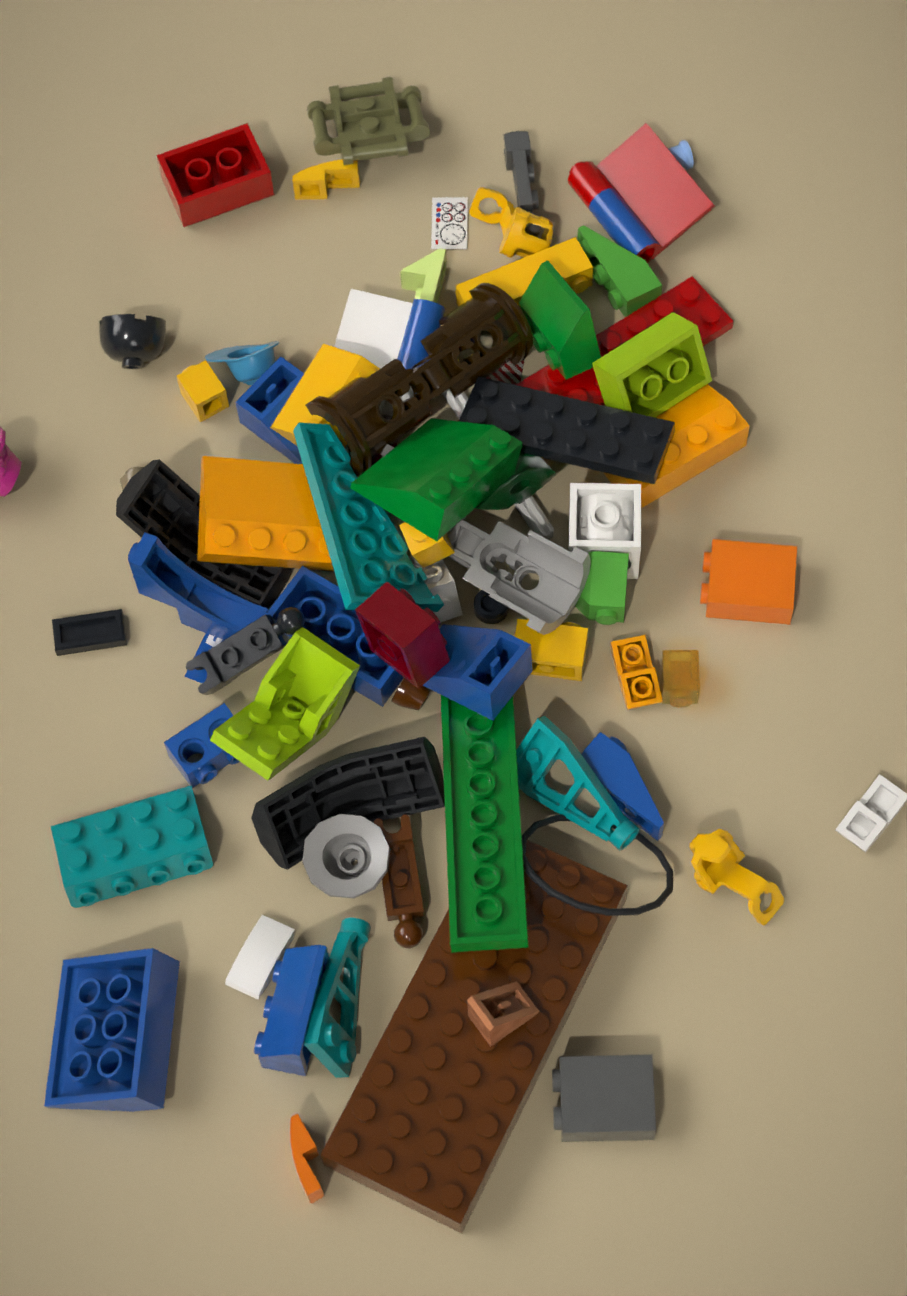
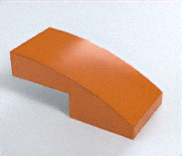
(303, 1151)

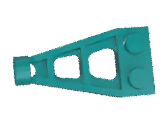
(535, 758)
(324, 1037)

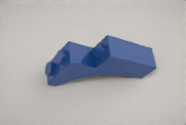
(197, 600)

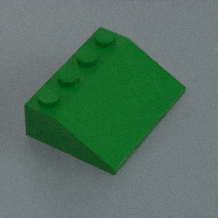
(440, 473)

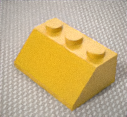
(325, 375)

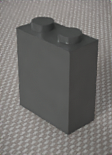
(605, 1098)

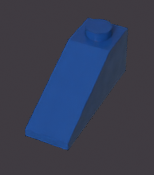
(623, 782)

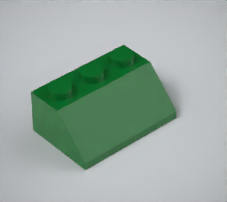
(559, 323)

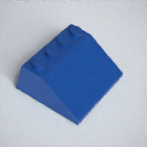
(113, 1032)

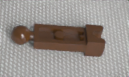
(402, 885)

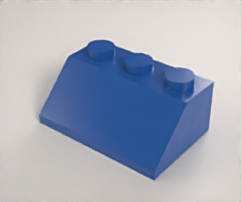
(290, 1010)

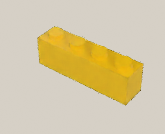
(515, 277)

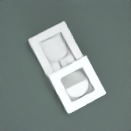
(872, 813)
(258, 956)

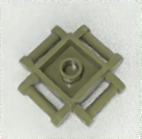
(369, 124)

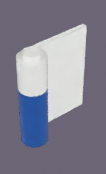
(387, 331)

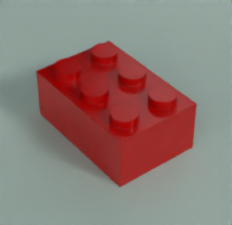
(215, 175)

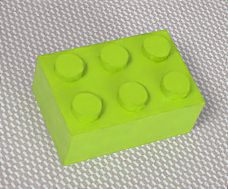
(654, 368)

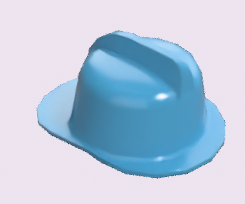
(246, 361)

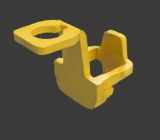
(513, 225)
(717, 864)

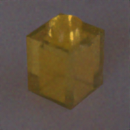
(680, 677)

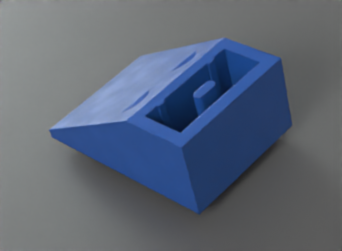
(264, 401)
(482, 668)

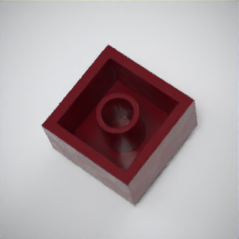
(403, 634)

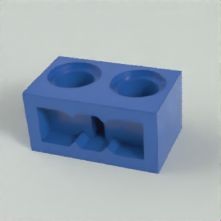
(196, 740)

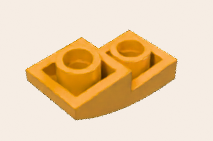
(635, 672)

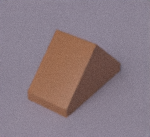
(500, 1011)

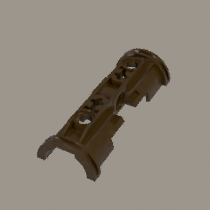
(357, 404)

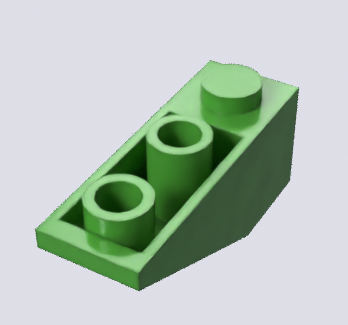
(621, 272)

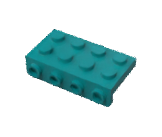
(131, 847)

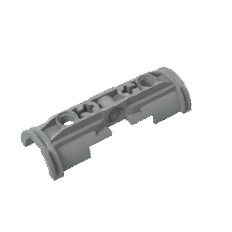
(559, 571)

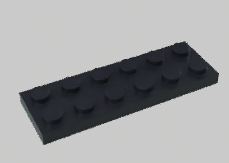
(573, 429)

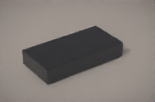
(89, 632)

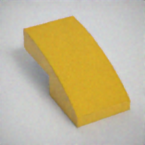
(315, 180)

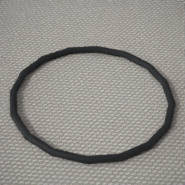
(588, 907)

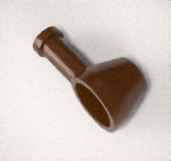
(410, 696)

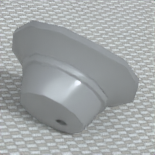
(334, 848)

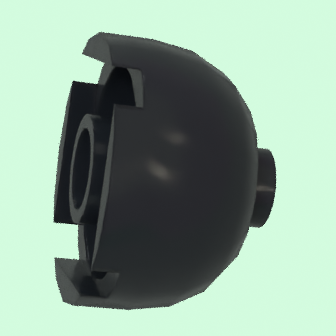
(132, 339)

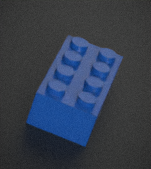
(339, 628)

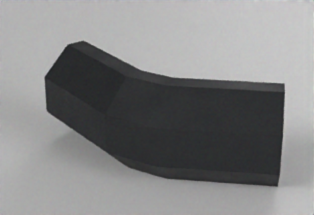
(169, 509)
(364, 783)

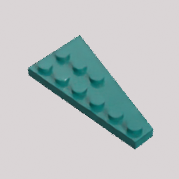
(357, 532)

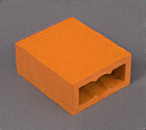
(749, 581)

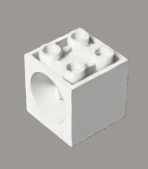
(607, 520)

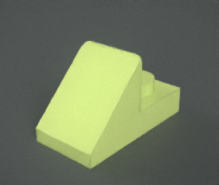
(426, 276)

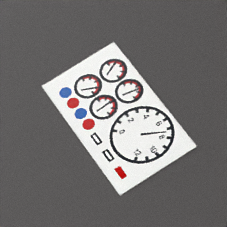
(449, 222)

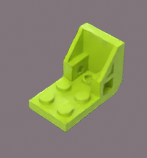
(292, 706)

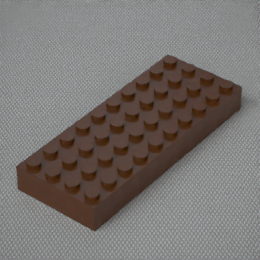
(434, 1091)

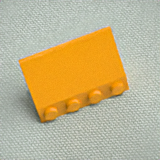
(704, 434)
(259, 515)

